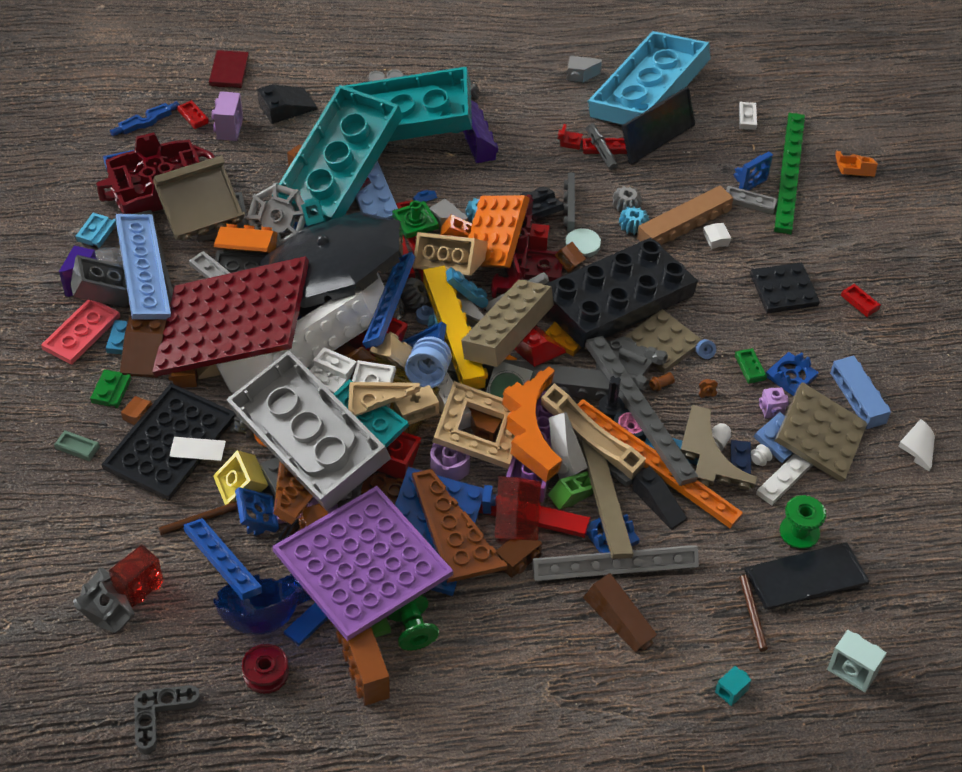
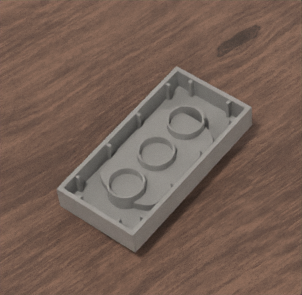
(308, 429)

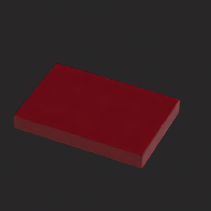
(229, 69)

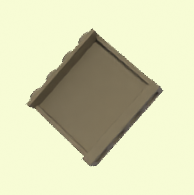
(198, 198)

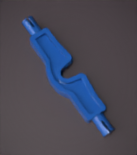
(137, 122)

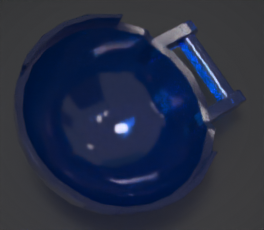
(264, 611)

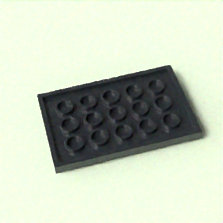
(145, 450)

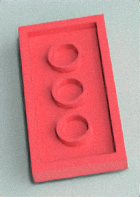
(80, 331)

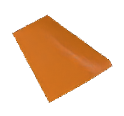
(856, 165)

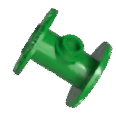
(802, 522)
(417, 633)

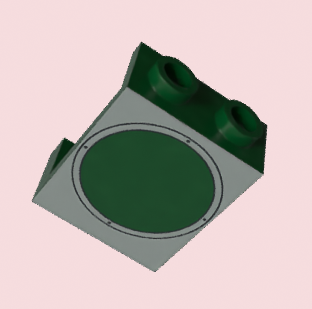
(507, 375)

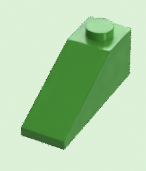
(571, 490)

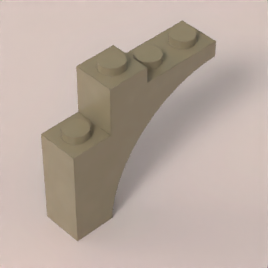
(712, 464)

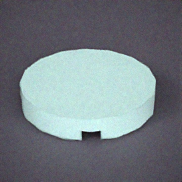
(585, 240)

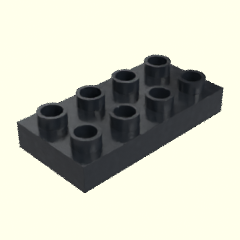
(619, 291)

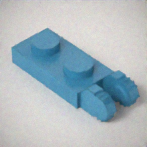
(467, 288)

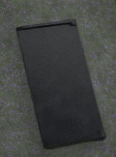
(658, 125)
(806, 576)

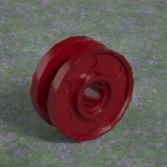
(262, 657)

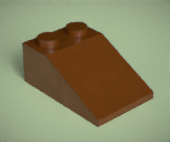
(141, 346)

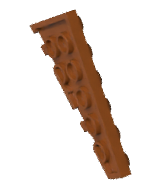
(290, 496)
(453, 531)

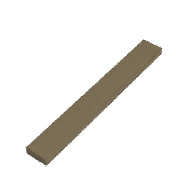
(607, 503)

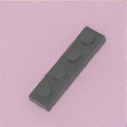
(569, 197)

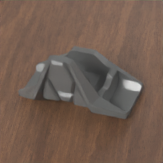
(109, 617)

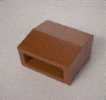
(570, 257)
(135, 410)

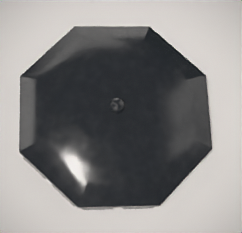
(342, 254)

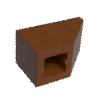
(519, 554)

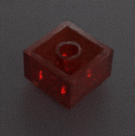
(137, 575)

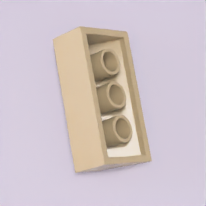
(452, 251)

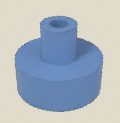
(423, 314)
(706, 349)

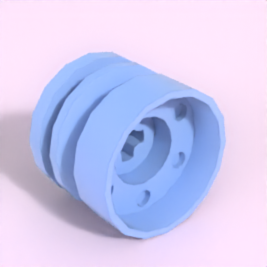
(428, 362)

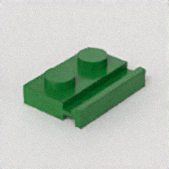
(110, 388)

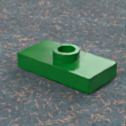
(750, 366)

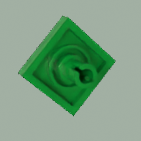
(415, 218)

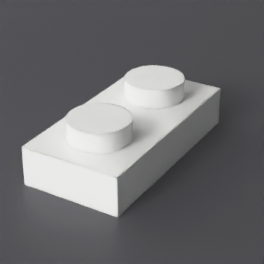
(747, 116)

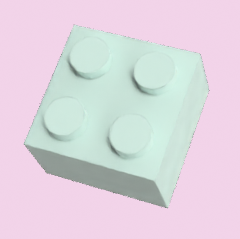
(856, 660)

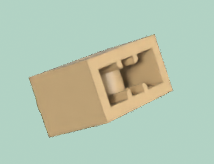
(418, 405)

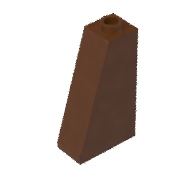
(620, 613)

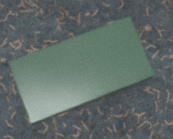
(77, 445)

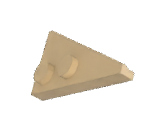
(372, 395)

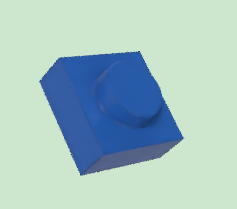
(489, 499)

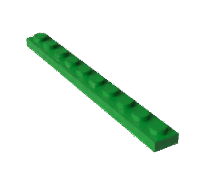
(789, 174)

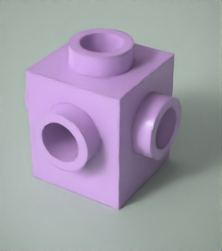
(773, 402)

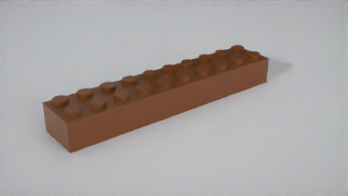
(360, 651)

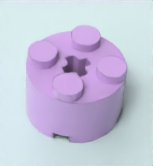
(449, 462)

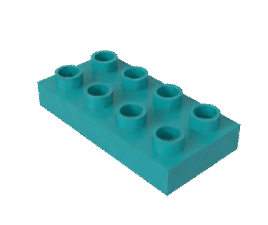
(341, 150)

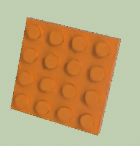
(499, 223)

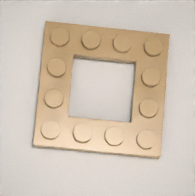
(450, 437)

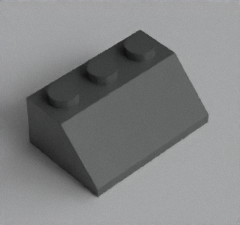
(99, 281)

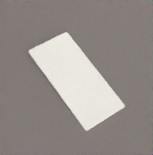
(197, 448)

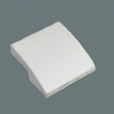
(332, 369)

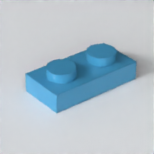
(116, 337)

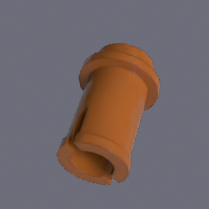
(657, 383)

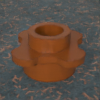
(710, 385)

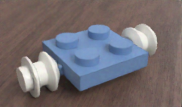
(768, 446)

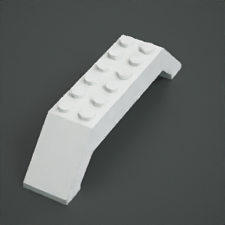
(325, 327)

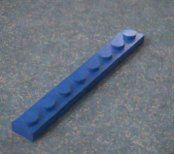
(388, 301)

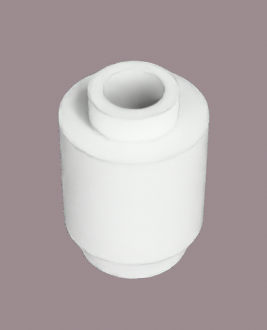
(721, 435)

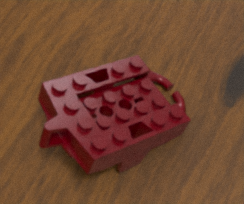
(140, 167)

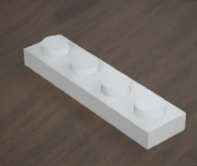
(783, 479)

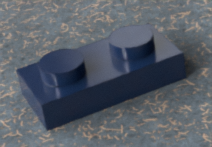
(741, 455)

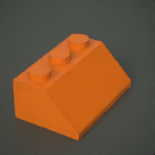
(246, 238)

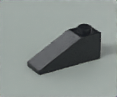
(658, 497)

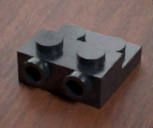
(544, 202)

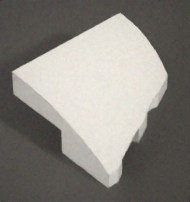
(920, 444)

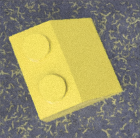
(239, 471)

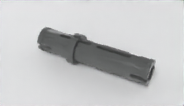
(598, 141)

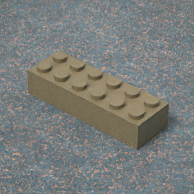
(507, 323)

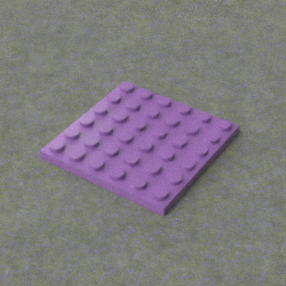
(362, 562)

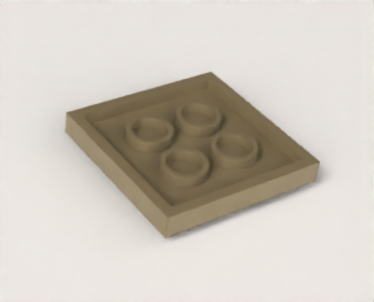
(666, 335)

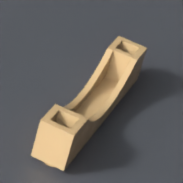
(615, 451)

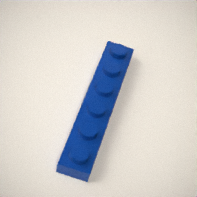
(222, 559)

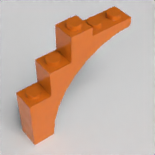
(528, 443)

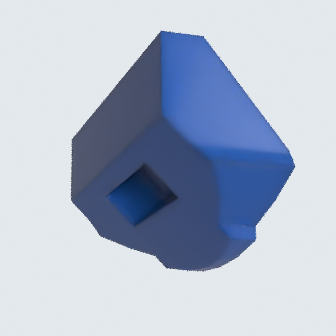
(425, 196)

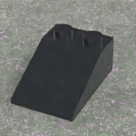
(284, 102)

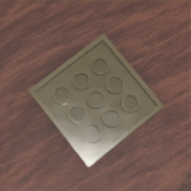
(821, 432)

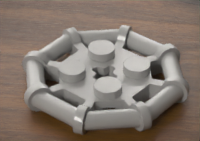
(274, 205)

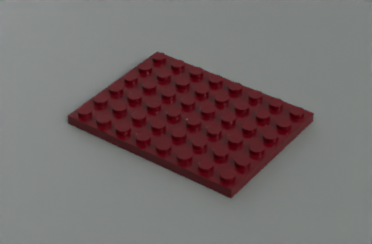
(232, 317)

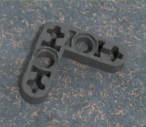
(149, 711)

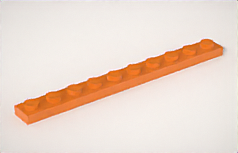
(694, 491)

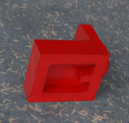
(569, 139)

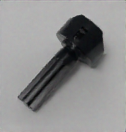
(611, 403)

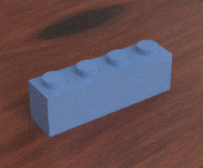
(860, 391)

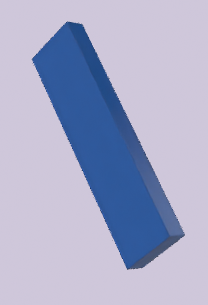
(306, 624)

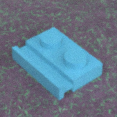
(96, 230)

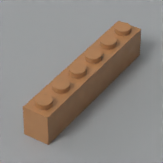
(686, 216)

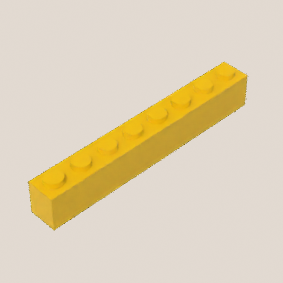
(449, 311)

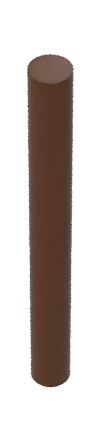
(205, 515)
(753, 613)

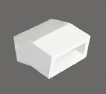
(717, 235)

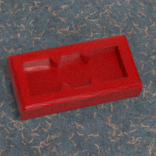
(193, 114)
(860, 300)

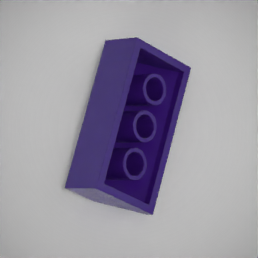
(479, 137)

